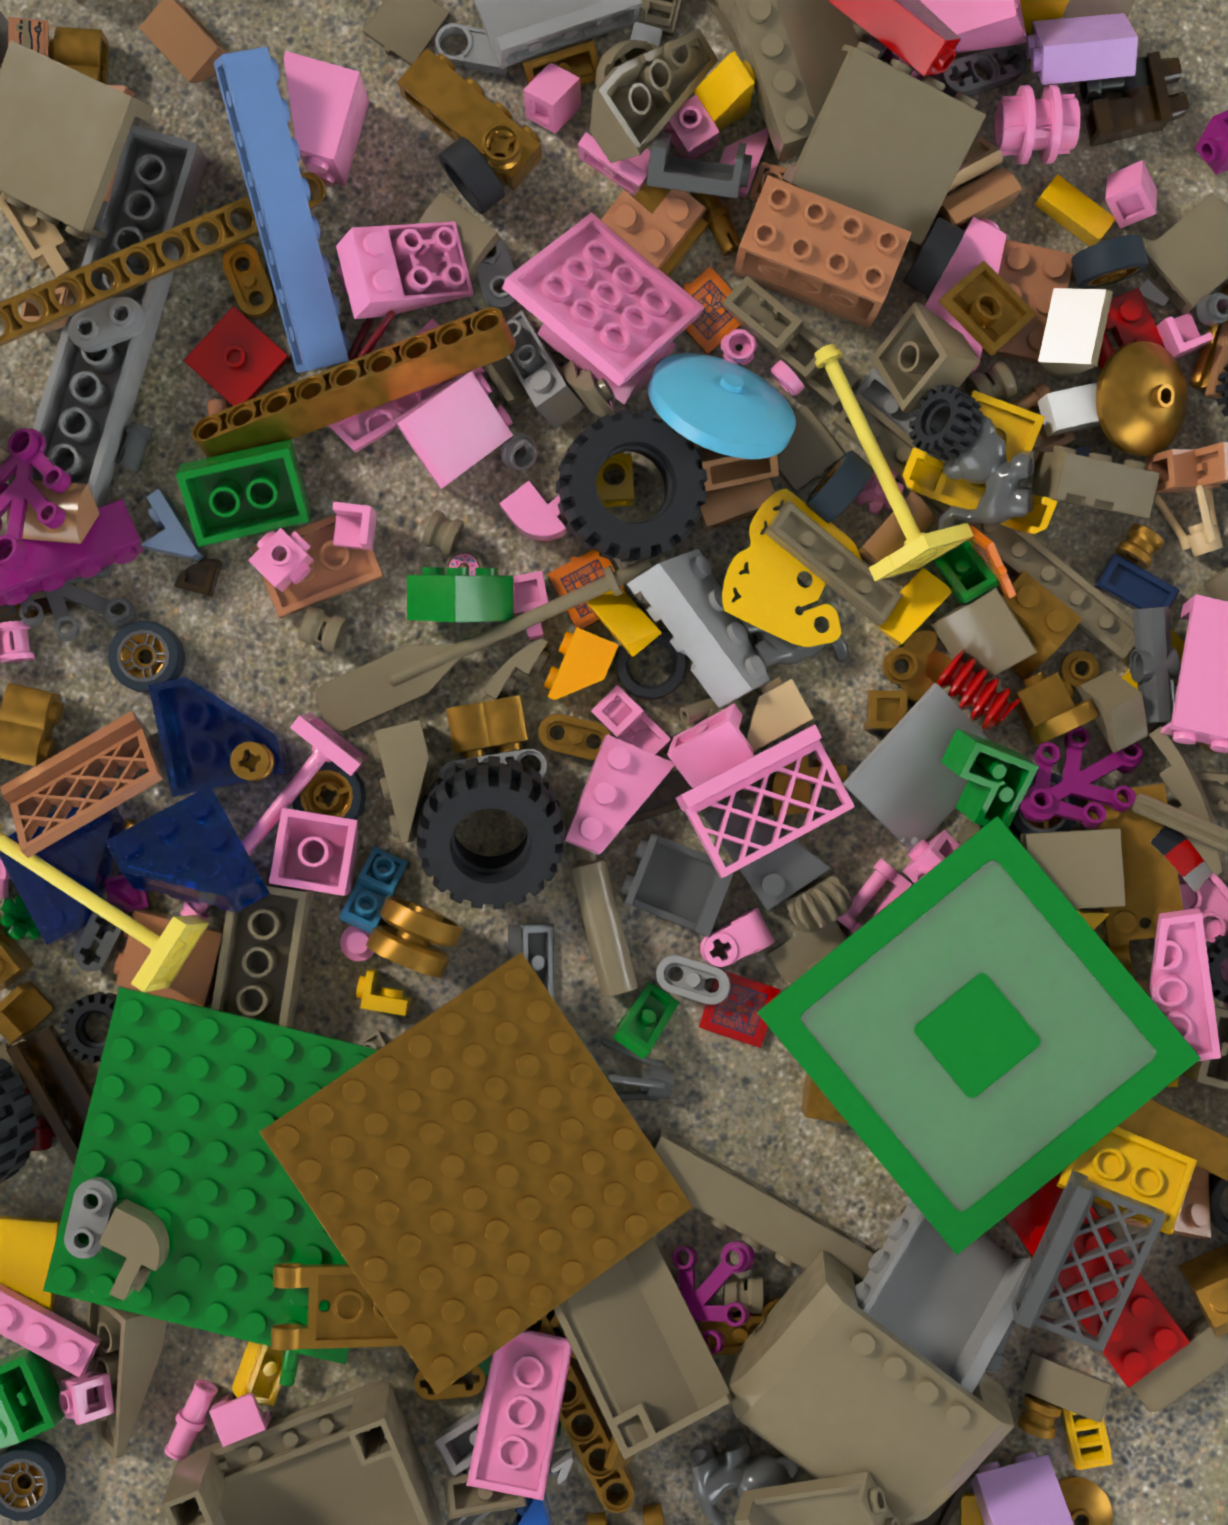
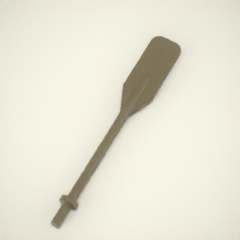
(420, 668)

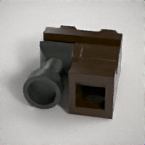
(1143, 104)

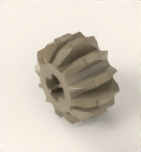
(818, 903)

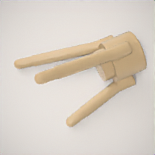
(1203, 536)

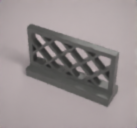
(1052, 1256)

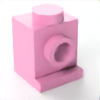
(78, 1397)

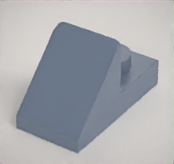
(177, 537)

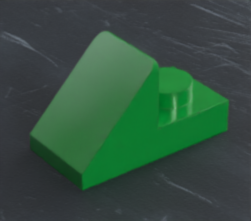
(965, 573)
(645, 1020)

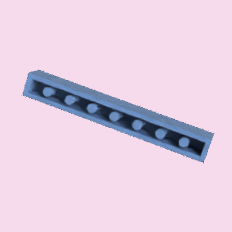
(282, 208)

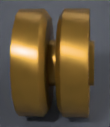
(412, 942)

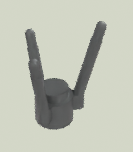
(654, 1082)

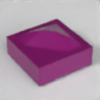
(122, 893)

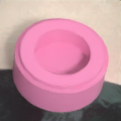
(787, 378)

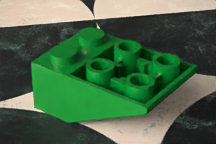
(27, 1397)

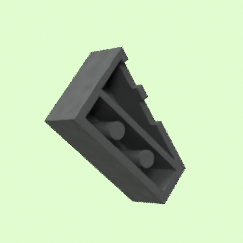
(775, 874)

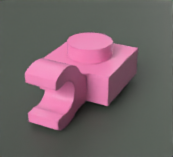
(529, 593)

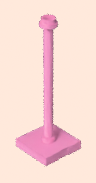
(327, 747)

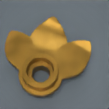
(922, 662)

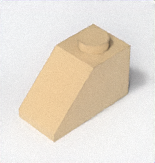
(776, 713)

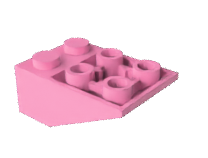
(402, 267)

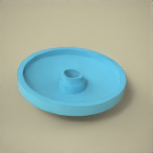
(721, 406)

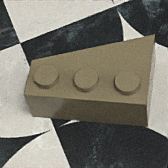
(1095, 482)

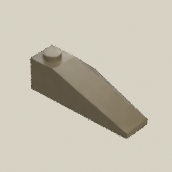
(130, 1355)

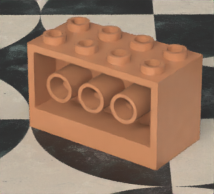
(820, 252)

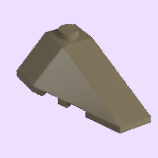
(646, 93)

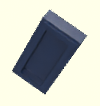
(1134, 585)

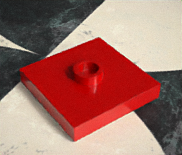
(236, 358)

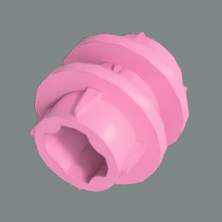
(1037, 124)

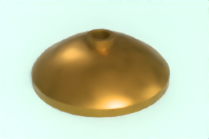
(1141, 398)

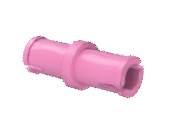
(190, 1420)

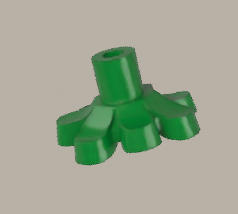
(17, 920)

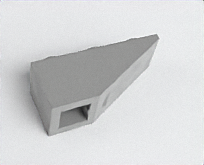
(541, 374)

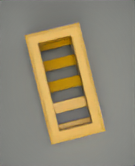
(1089, 1457)

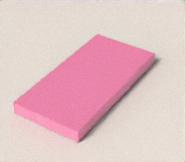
(520, 1415)

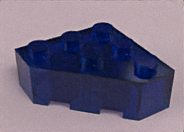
(201, 733)
(190, 855)
(80, 856)

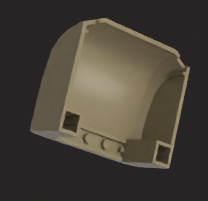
(858, 1399)
(318, 1466)

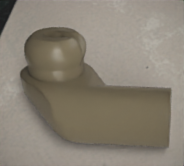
(699, 711)

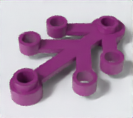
(27, 451)
(1078, 783)
(697, 1300)

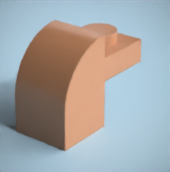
(1187, 468)

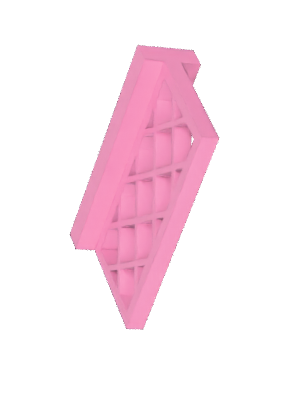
(751, 771)

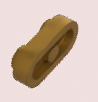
(250, 282)
(575, 735)

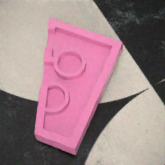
(613, 792)

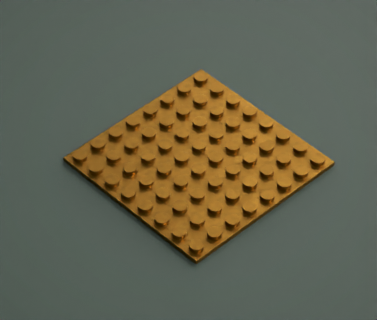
(476, 1171)

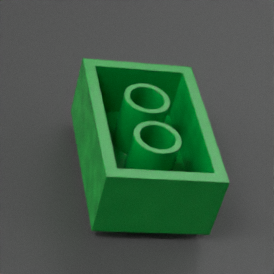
(244, 492)

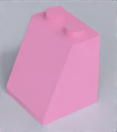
(981, 22)
(326, 115)
(455, 427)

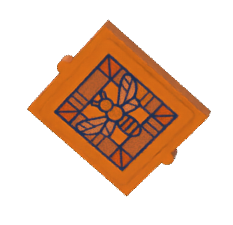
(715, 319)
(988, 553)
(576, 575)

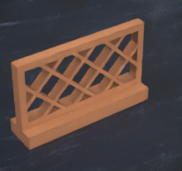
(72, 771)

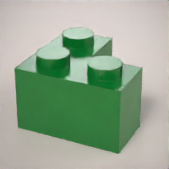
(459, 595)
(994, 776)

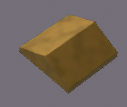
(987, 308)

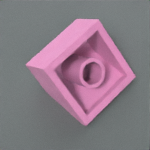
(315, 852)

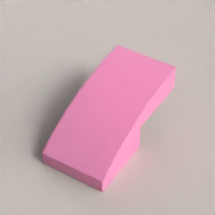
(630, 722)

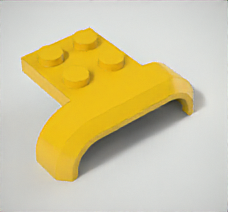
(1019, 431)

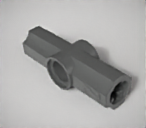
(1154, 662)

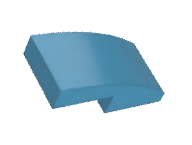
(375, 882)

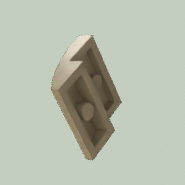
(474, 234)
(986, 632)

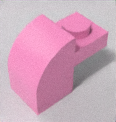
(533, 515)

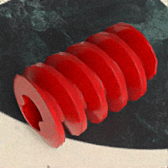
(976, 692)

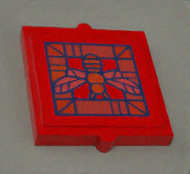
(738, 1014)

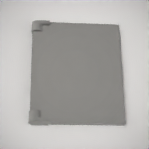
(904, 774)

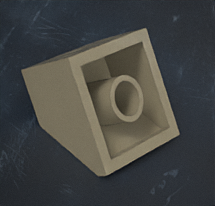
(921, 356)

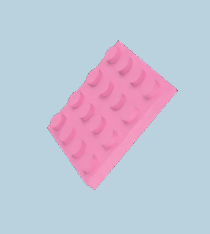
(603, 298)

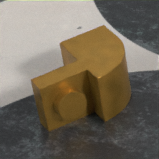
(801, 788)

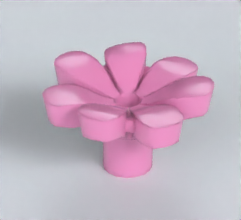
(875, 495)

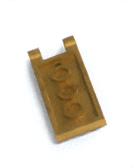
(1149, 878)
(348, 1321)

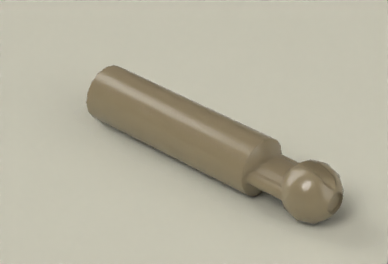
(601, 921)

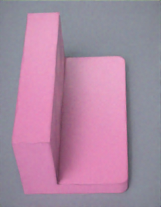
(627, 173)
(710, 747)

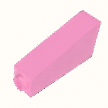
(980, 243)

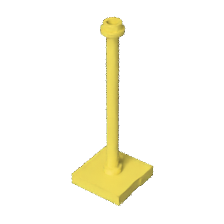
(919, 547)
(167, 951)

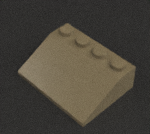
(795, 62)

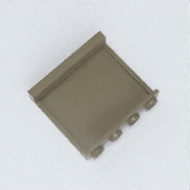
(60, 138)
(887, 142)
(824, 1501)

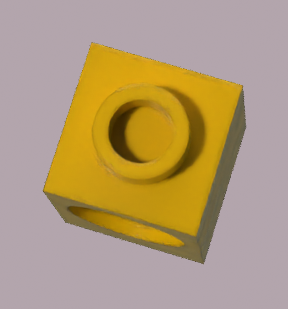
(619, 494)

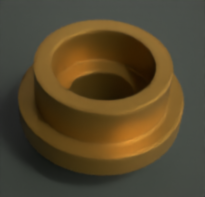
(1068, 667)

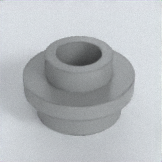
(525, 457)

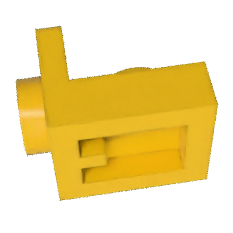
(388, 1000)

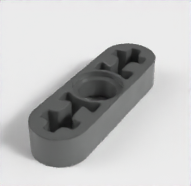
(989, 62)

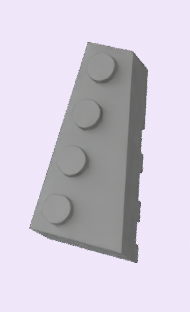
(691, 607)

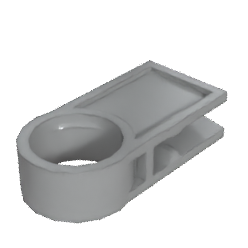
(479, 52)

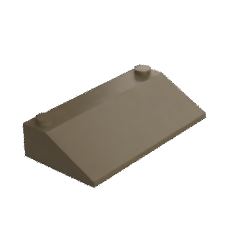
(642, 1351)

